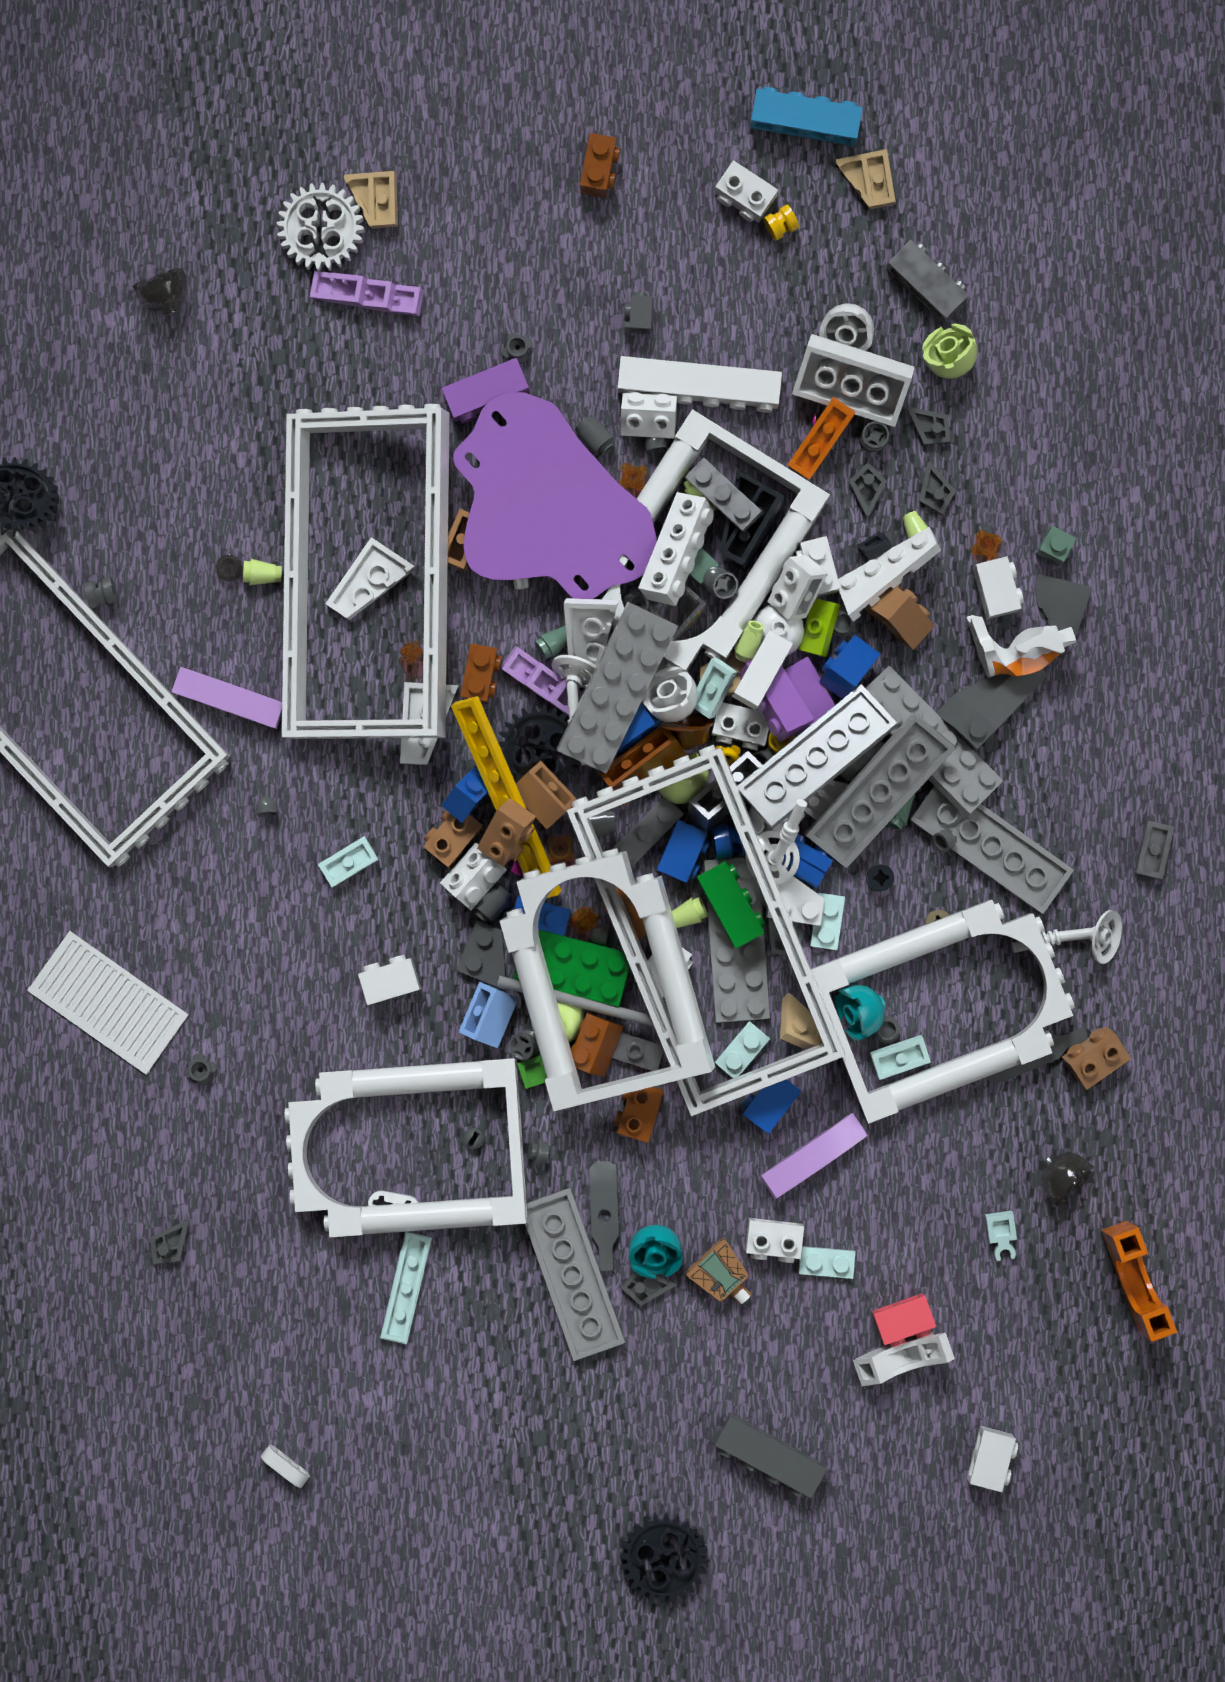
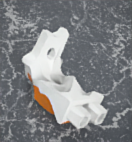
(1026, 654)

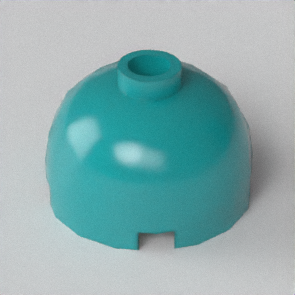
(862, 1010)
(655, 1251)

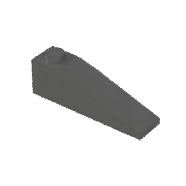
(986, 704)

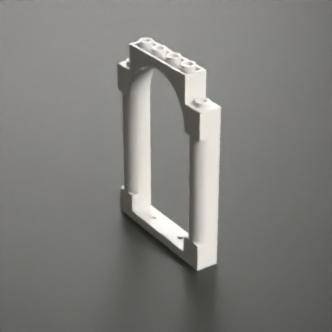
(726, 631)
(654, 908)
(1019, 1049)
(361, 1220)

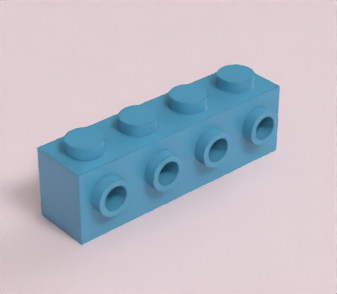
(806, 116)

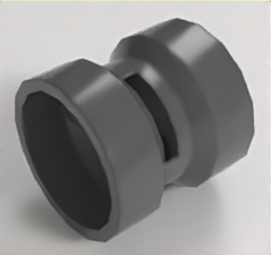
(878, 434)
(725, 586)
(100, 592)

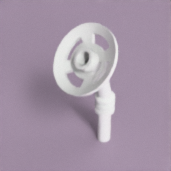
(574, 678)
(786, 845)
(1098, 935)

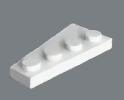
(877, 575)

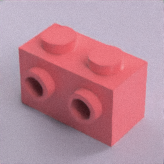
(904, 1320)

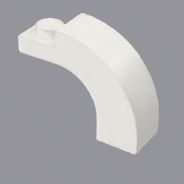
(889, 1361)

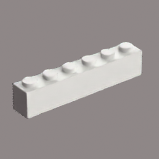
(701, 383)

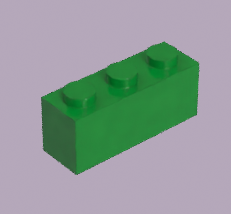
(731, 904)

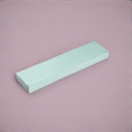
(406, 1287)

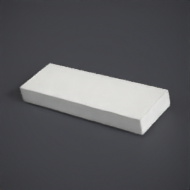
(762, 670)

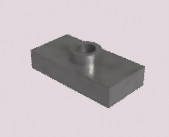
(1154, 850)
(638, 1052)

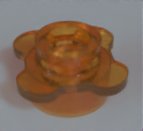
(637, 483)
(992, 540)
(410, 652)
(556, 855)
(584, 919)

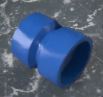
(727, 842)

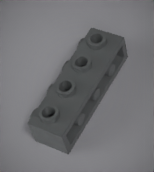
(769, 1455)

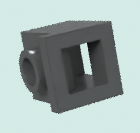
(638, 313)

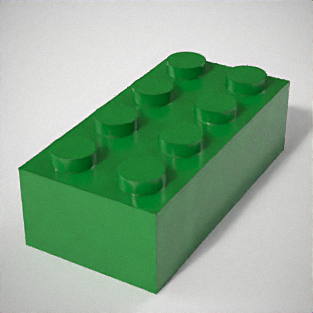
(584, 968)

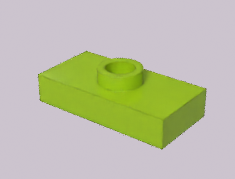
(819, 627)

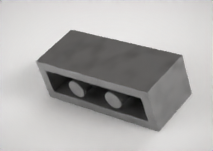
(927, 280)
(709, 805)

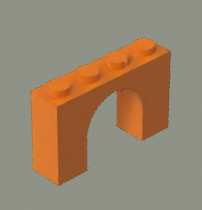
(1126, 1251)

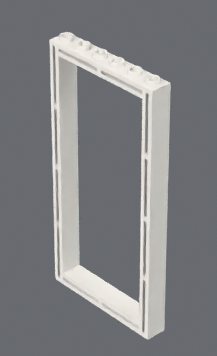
(298, 431)
(176, 795)
(829, 1050)

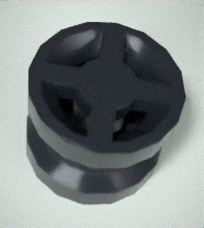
(878, 881)

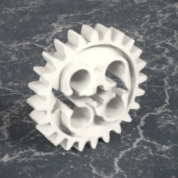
(344, 227)

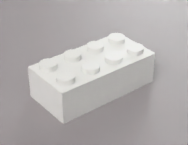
(857, 378)

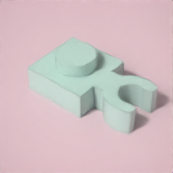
(1001, 1231)

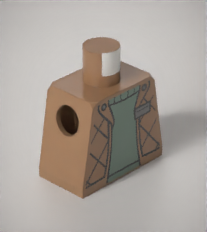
(720, 1273)

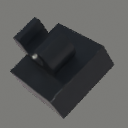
(874, 546)

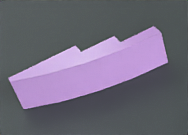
(366, 293)
(538, 678)
(228, 697)
(813, 1155)

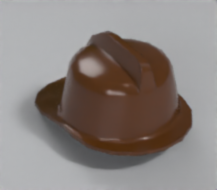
(690, 731)

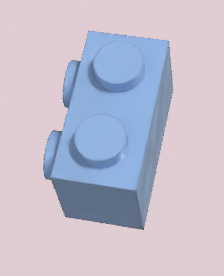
(490, 1015)

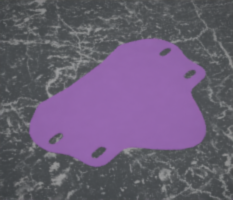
(547, 503)

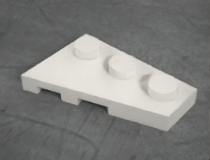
(368, 578)
(588, 627)
(419, 750)

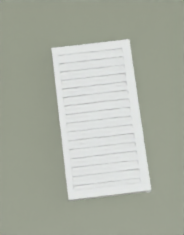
(108, 1002)

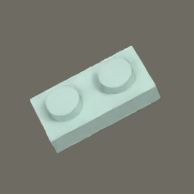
(714, 687)
(348, 862)
(828, 933)
(742, 1050)
(900, 1057)
(827, 1262)

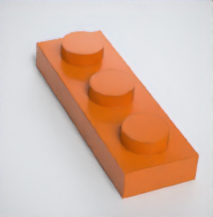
(821, 438)

